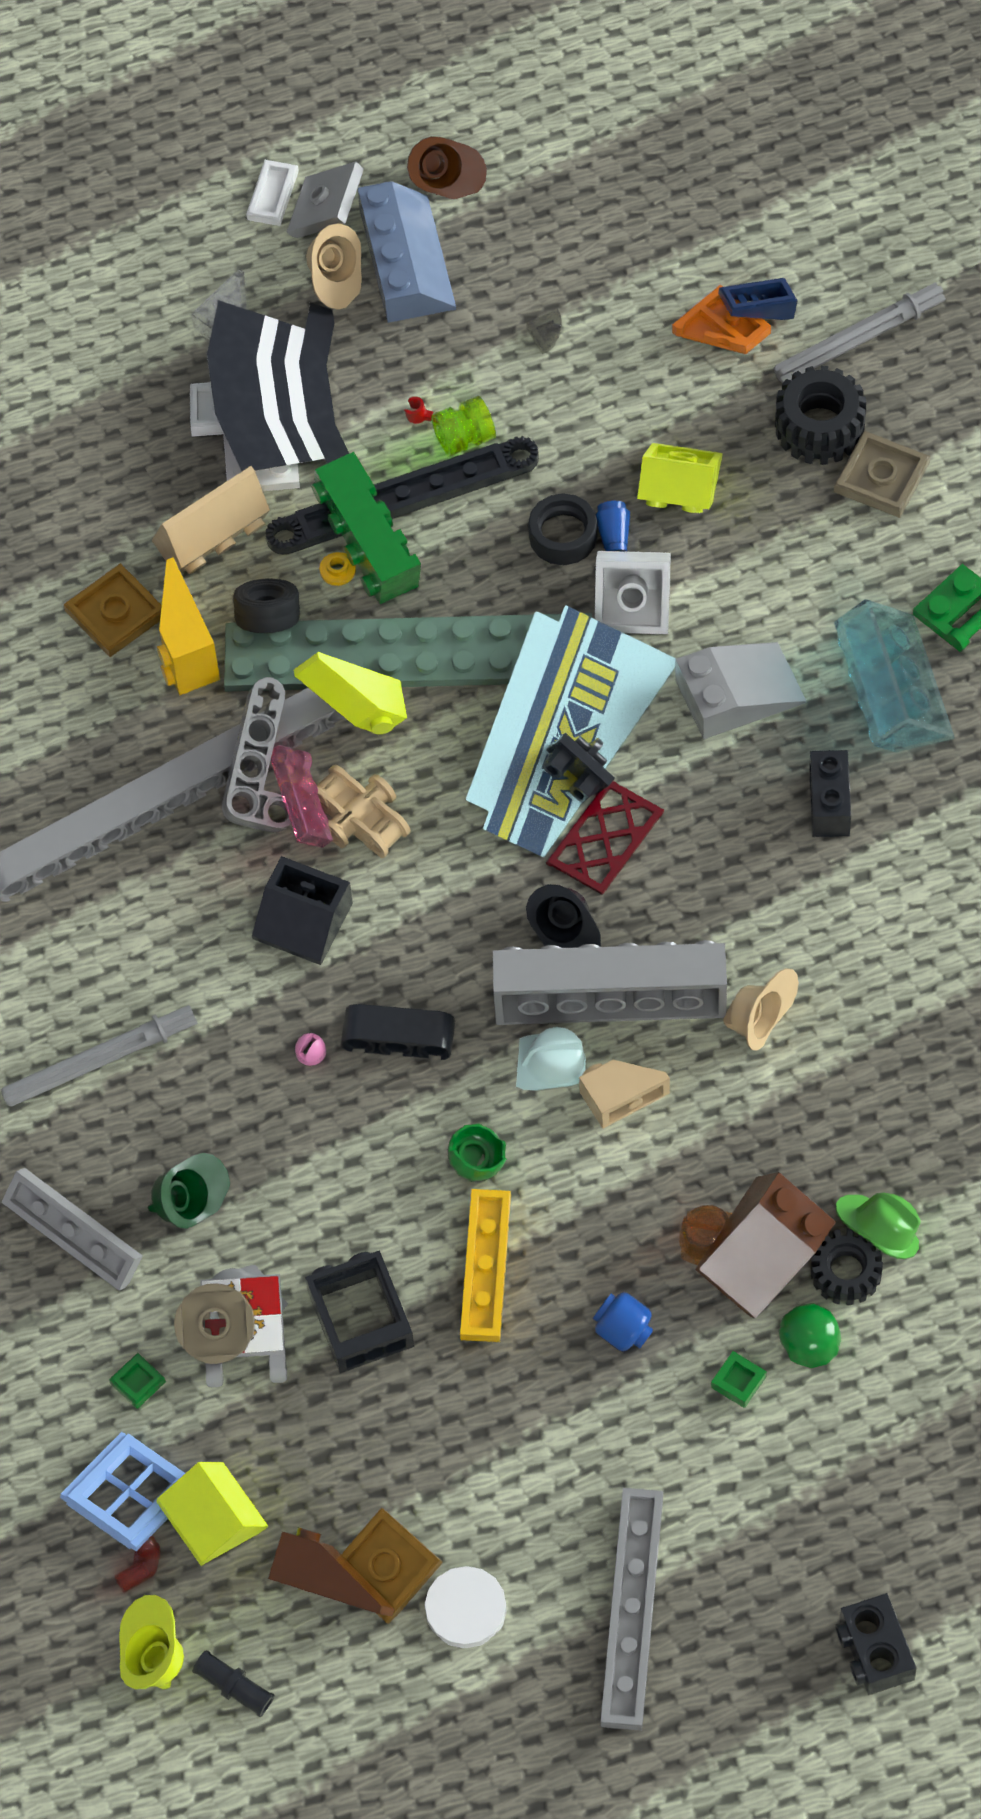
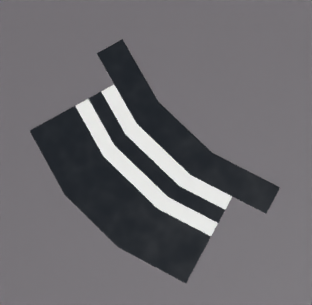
(273, 387)

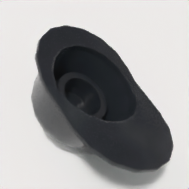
(561, 917)

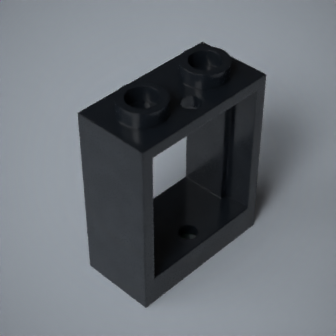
(371, 1345)

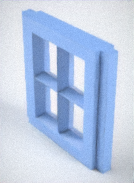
(101, 1470)

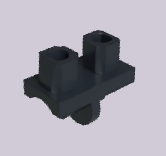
(581, 761)

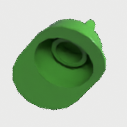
(884, 1221)

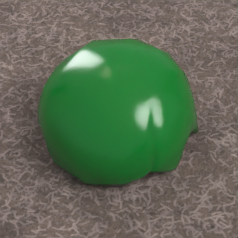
(467, 1148)
(810, 1335)

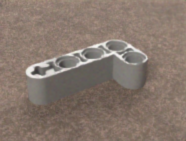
(260, 754)

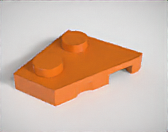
(713, 325)

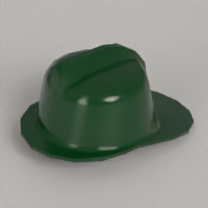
(190, 1191)

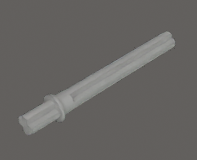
(909, 307)
(100, 1055)

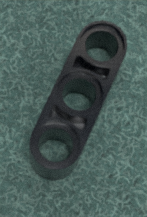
(398, 1030)

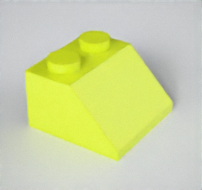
(679, 477)

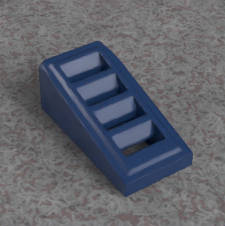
(768, 299)

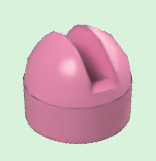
(315, 1052)

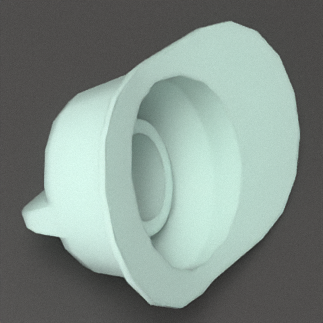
(550, 1060)

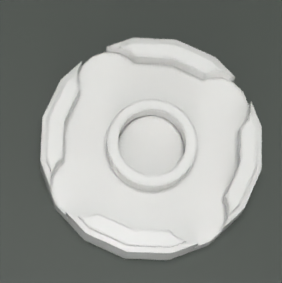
(465, 1607)

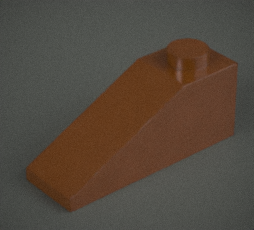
(322, 1570)

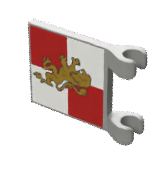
(268, 1339)

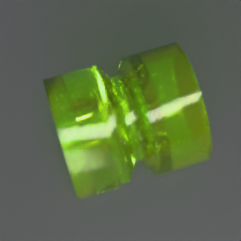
(463, 426)

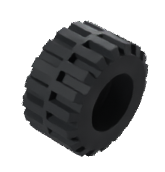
(814, 437)

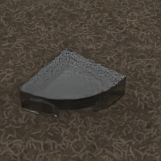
(545, 330)

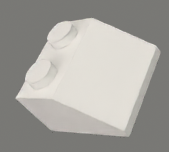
(633, 591)

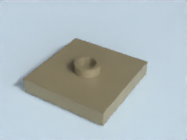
(882, 474)

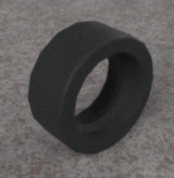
(567, 552)

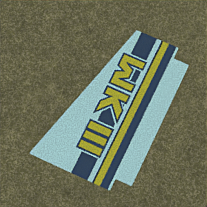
(567, 680)

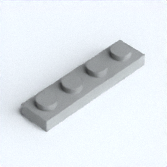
(72, 1229)

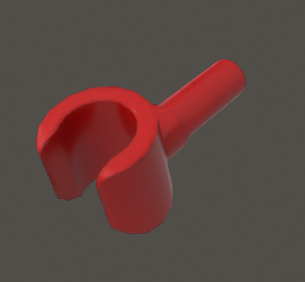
(420, 414)

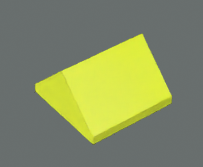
(210, 1511)

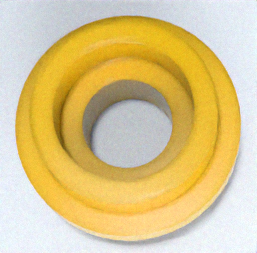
(340, 576)

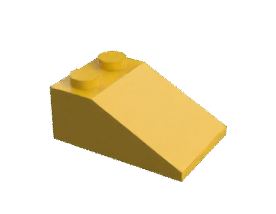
(186, 645)

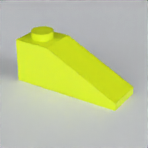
(357, 693)

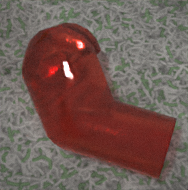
(143, 1568)

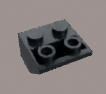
(302, 910)

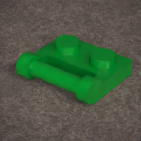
(949, 603)

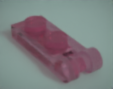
(301, 796)

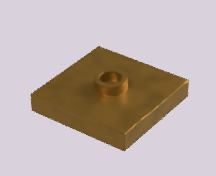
(114, 610)
(391, 1560)

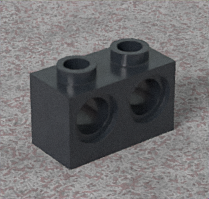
(830, 793)
(885, 1643)

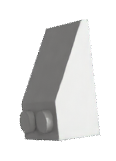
(736, 685)

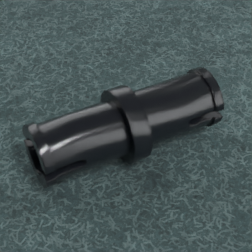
(233, 1683)

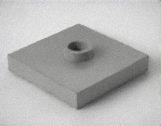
(325, 199)

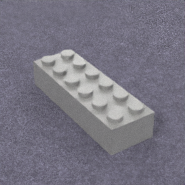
(610, 983)

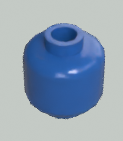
(623, 1321)

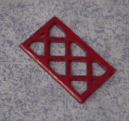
(617, 862)

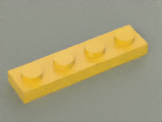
(485, 1265)

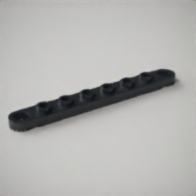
(413, 491)

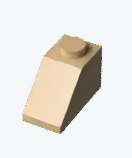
(621, 1089)

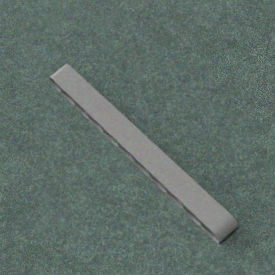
(150, 797)

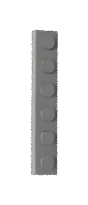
(632, 1609)

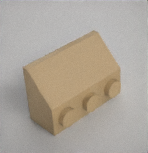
(213, 522)

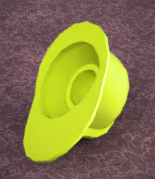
(149, 1644)

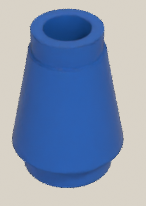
(613, 525)

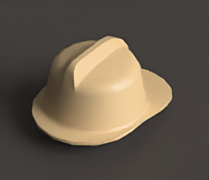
(335, 265)
(761, 1007)

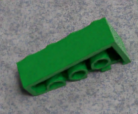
(366, 529)

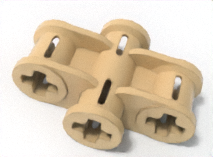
(361, 811)

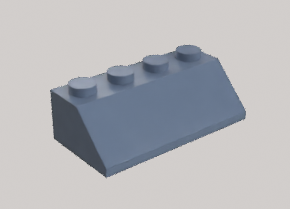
(405, 251)

